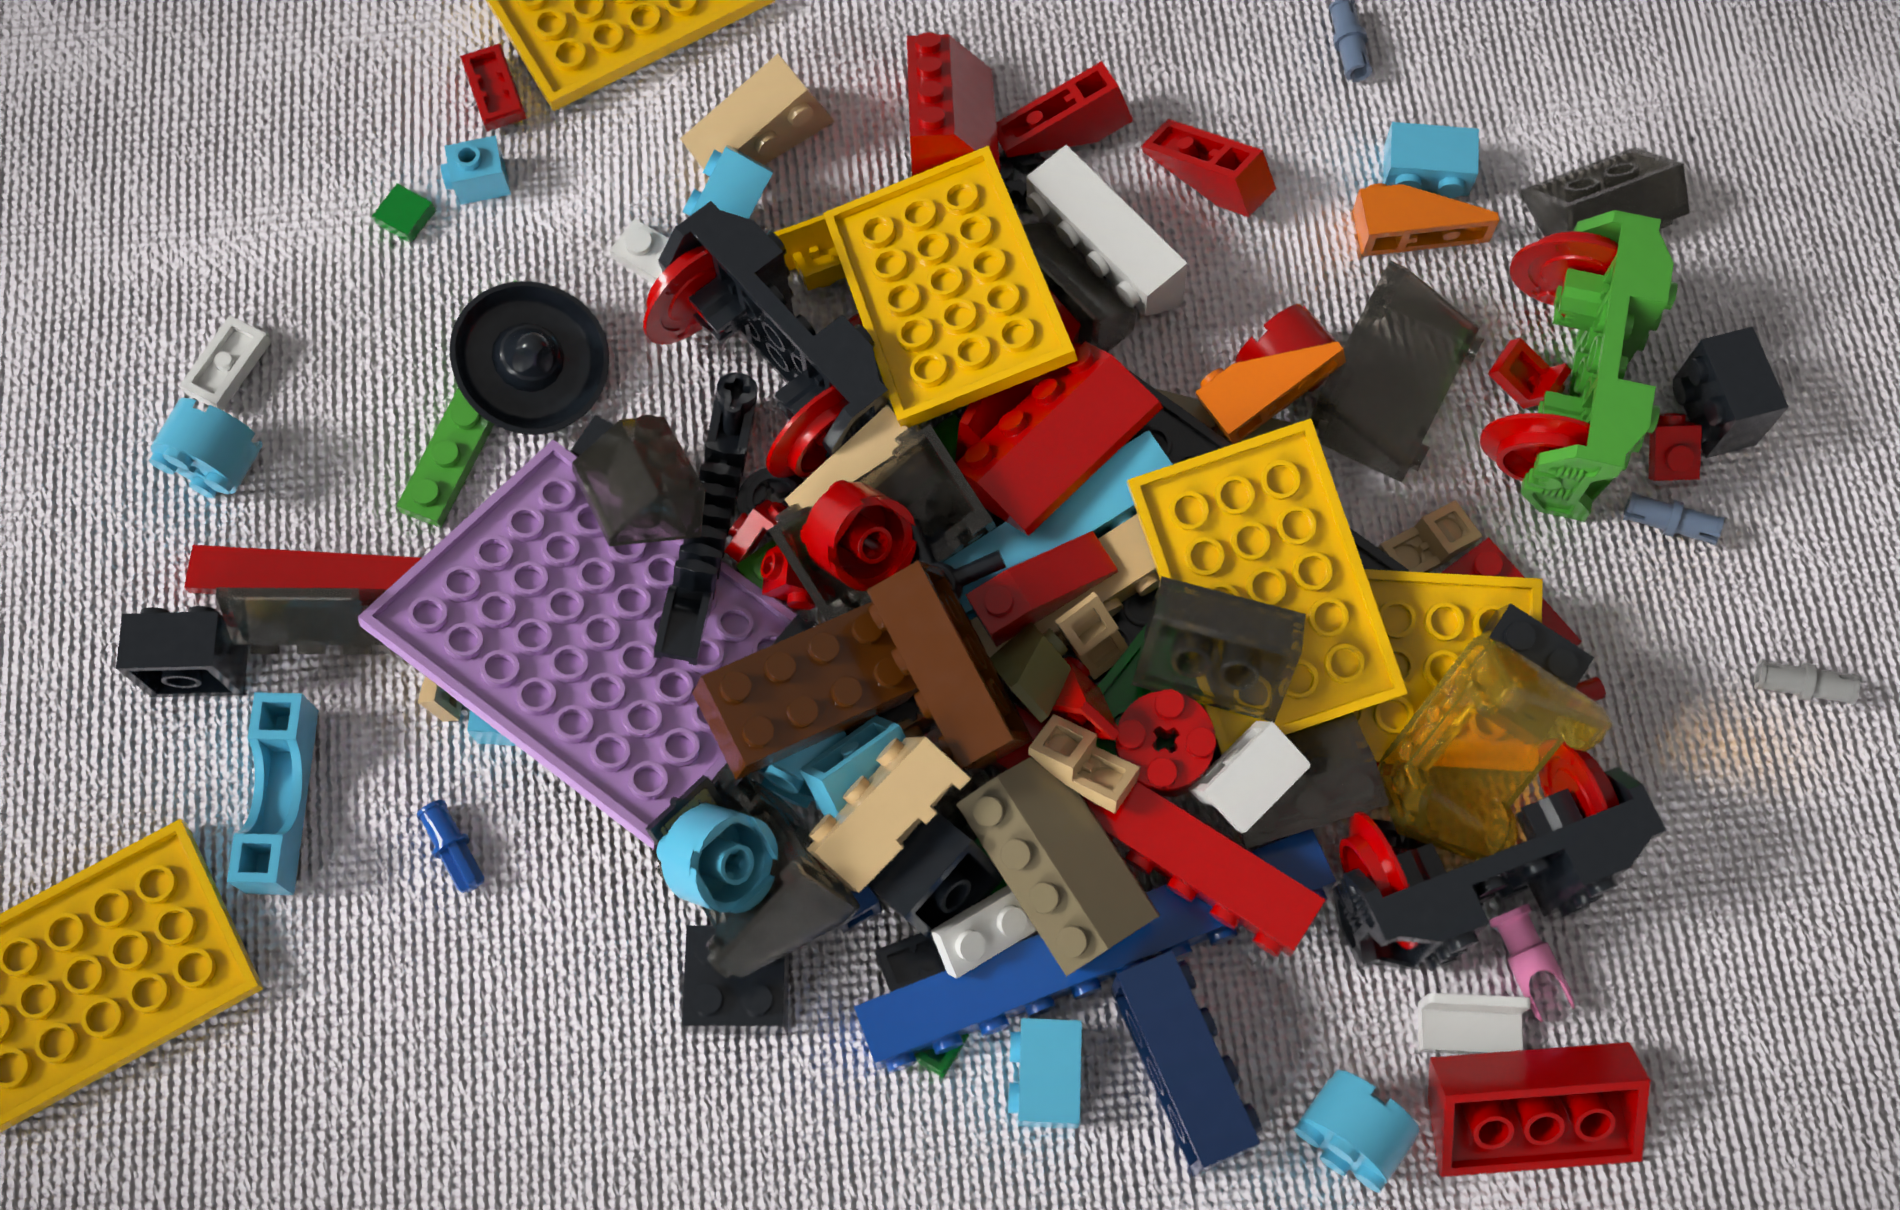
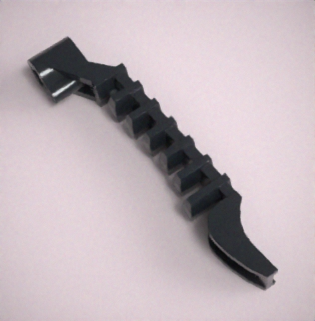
(699, 561)

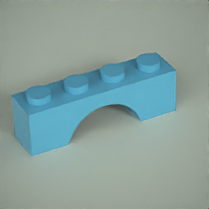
(282, 747)

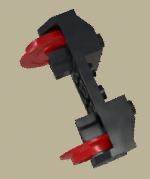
(734, 278)
(1577, 844)

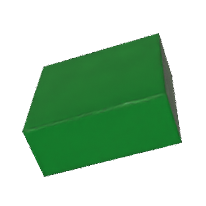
(404, 213)

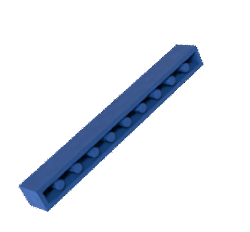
(1029, 978)

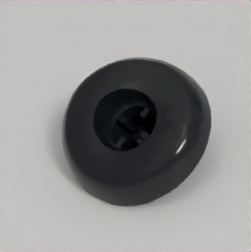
(529, 357)

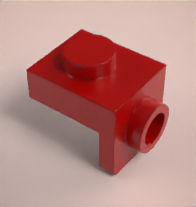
(1526, 374)
(1675, 449)
(751, 529)
(782, 582)

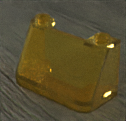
(1480, 747)

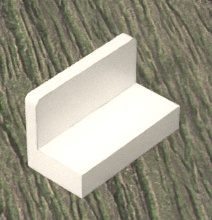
(1251, 775)
(1470, 1023)

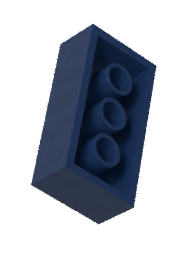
(1185, 1063)

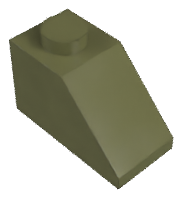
(1034, 668)

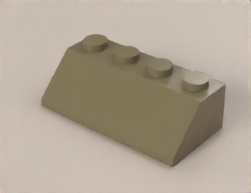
(1058, 863)

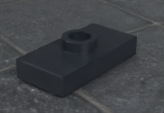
(909, 961)

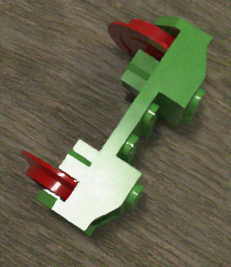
(1612, 287)

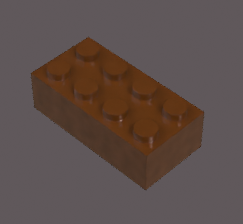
(948, 666)
(802, 691)

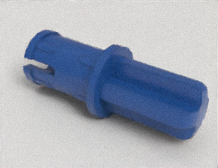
(451, 846)

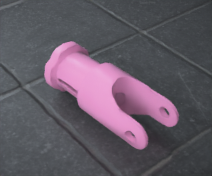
(1528, 952)

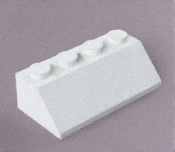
(1107, 233)

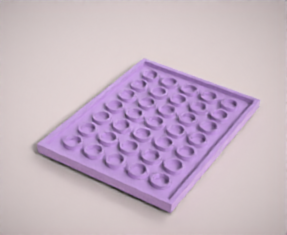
(558, 638)

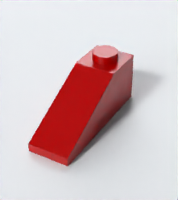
(1069, 115)
(1215, 166)
(1040, 586)
(1082, 703)

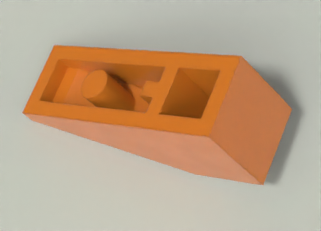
(1414, 219)
(1260, 388)

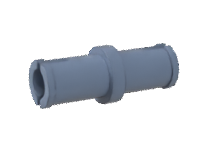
(1350, 40)
(1673, 518)

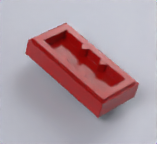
(493, 87)

